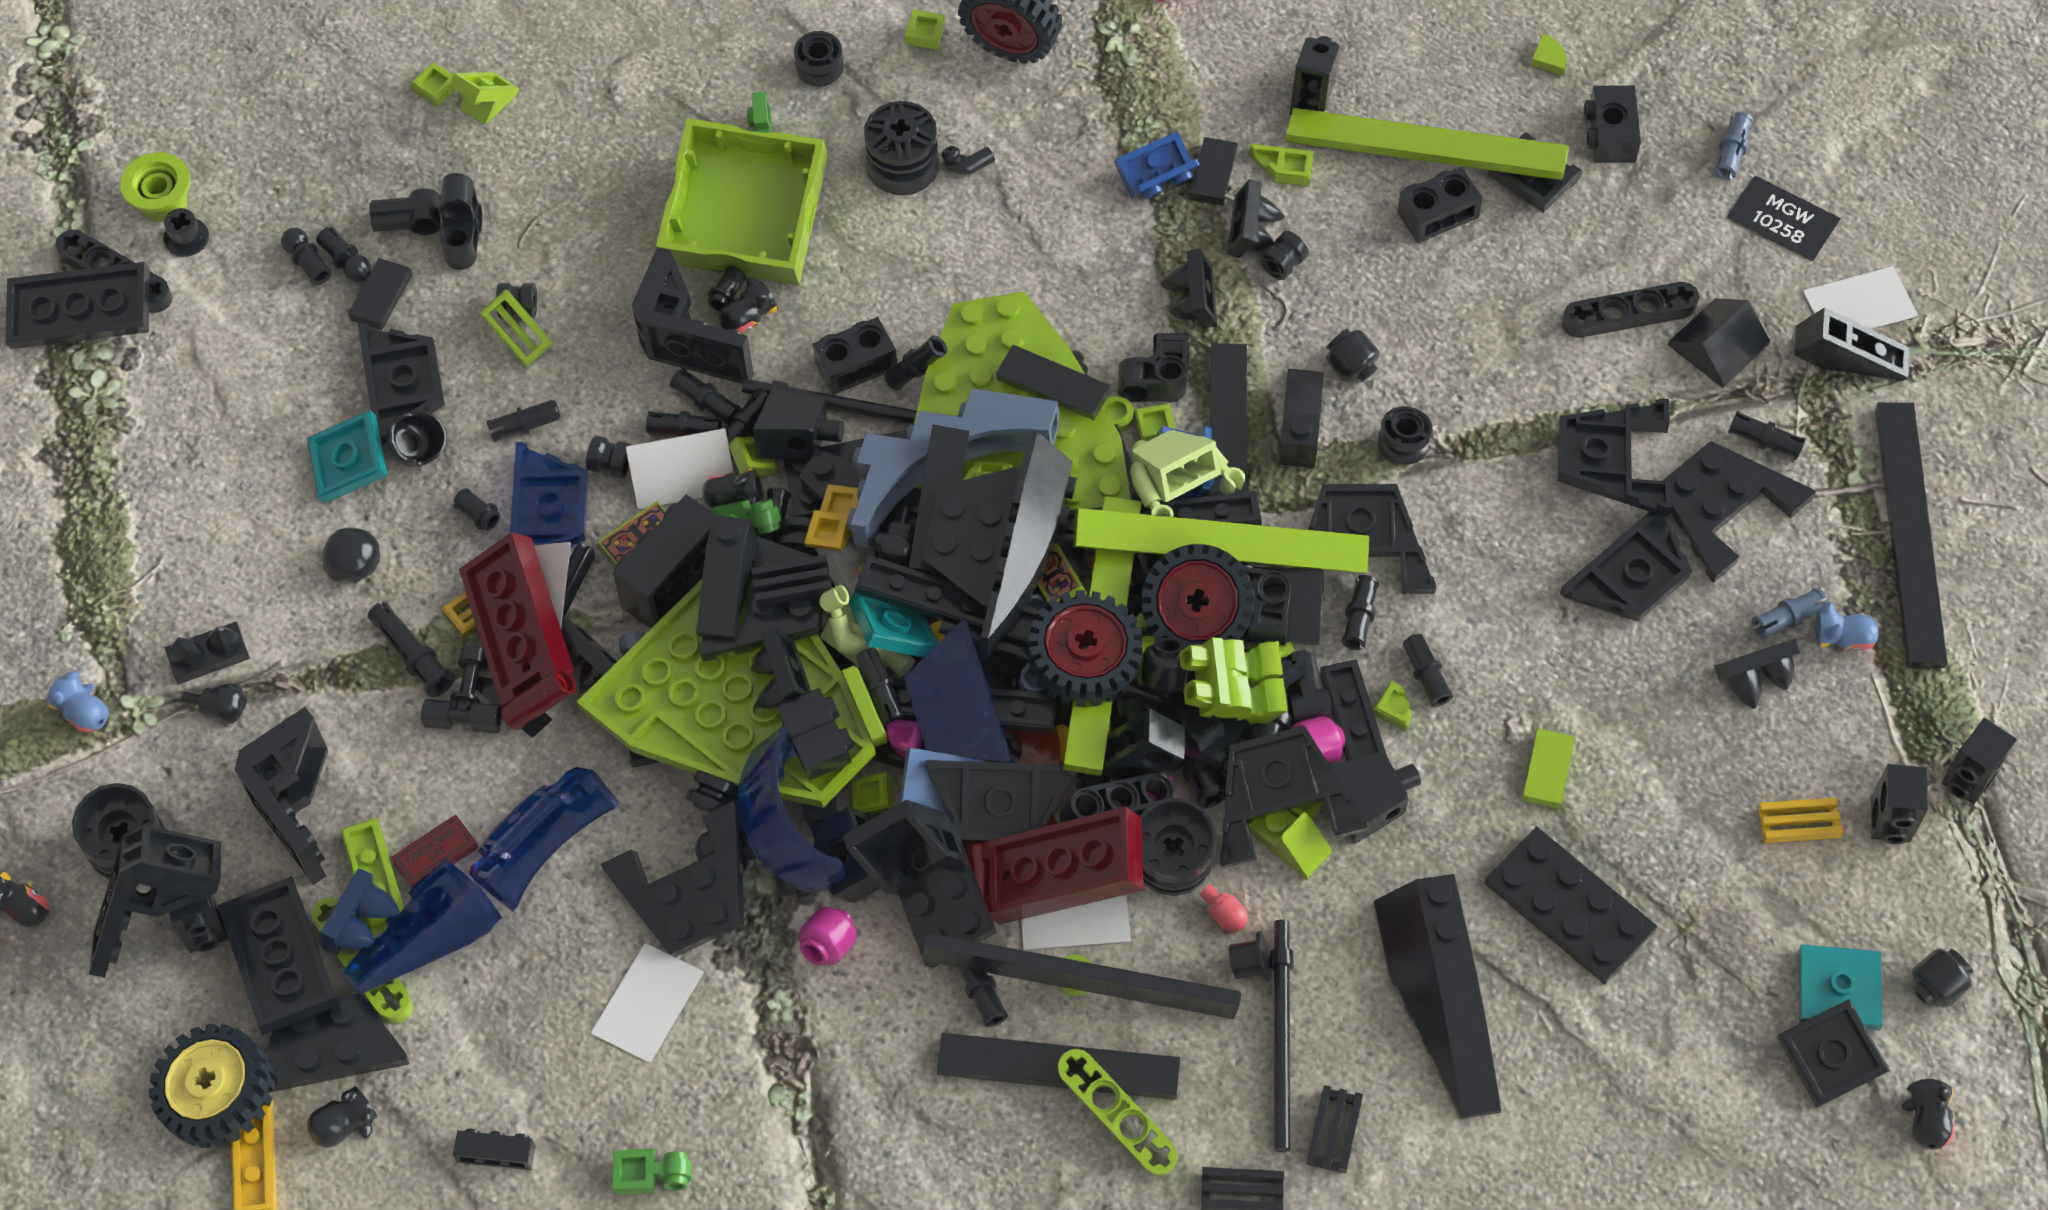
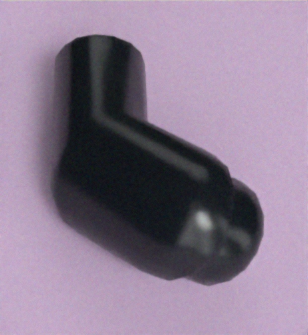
(965, 164)

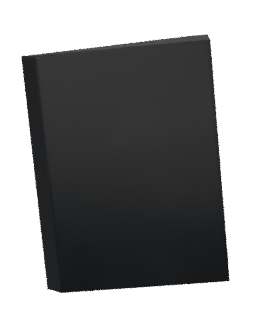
(1722, 339)

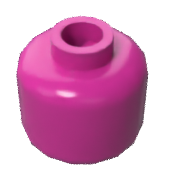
(1326, 735)
(827, 936)

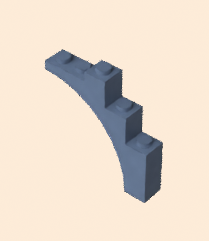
(895, 465)

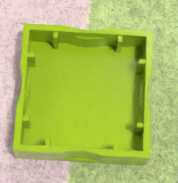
(743, 200)

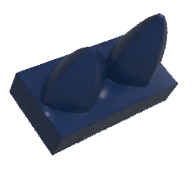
(359, 899)

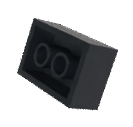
(664, 562)

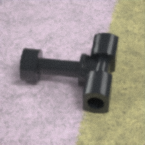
(463, 705)

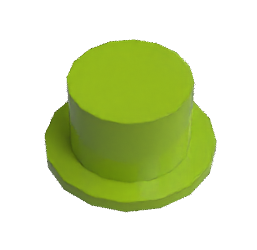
(156, 184)

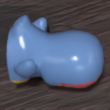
(1848, 632)
(79, 707)

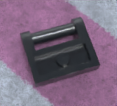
(1537, 190)

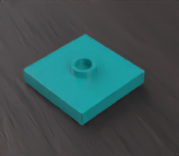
(347, 456)
(892, 627)
(1840, 974)

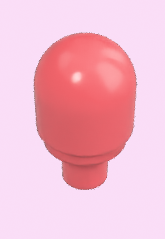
(1225, 910)

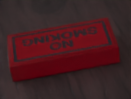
(446, 841)

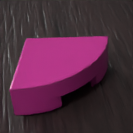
(903, 735)

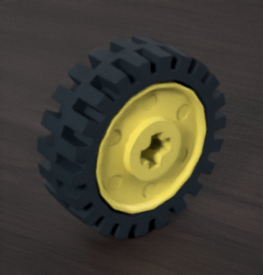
(211, 1085)

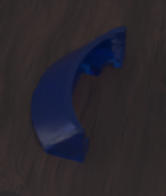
(768, 826)
(537, 830)

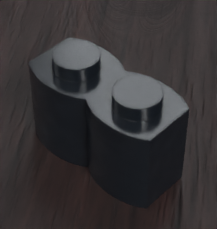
(815, 733)

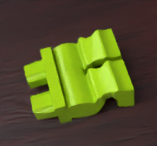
(1225, 676)

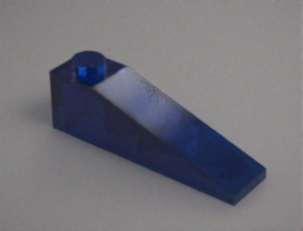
(439, 919)

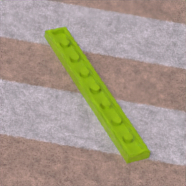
(1427, 143)
(1243, 541)
(1090, 724)

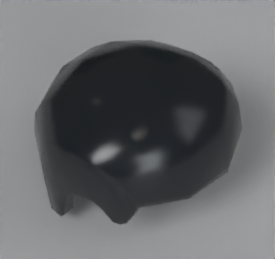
(416, 438)
(350, 554)

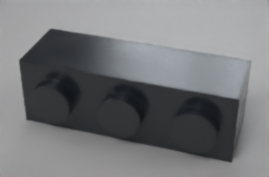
(494, 1149)

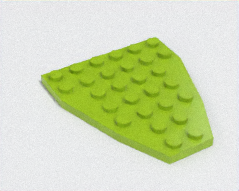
(977, 342)
(704, 712)

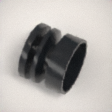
(901, 147)
(105, 817)
(1173, 826)

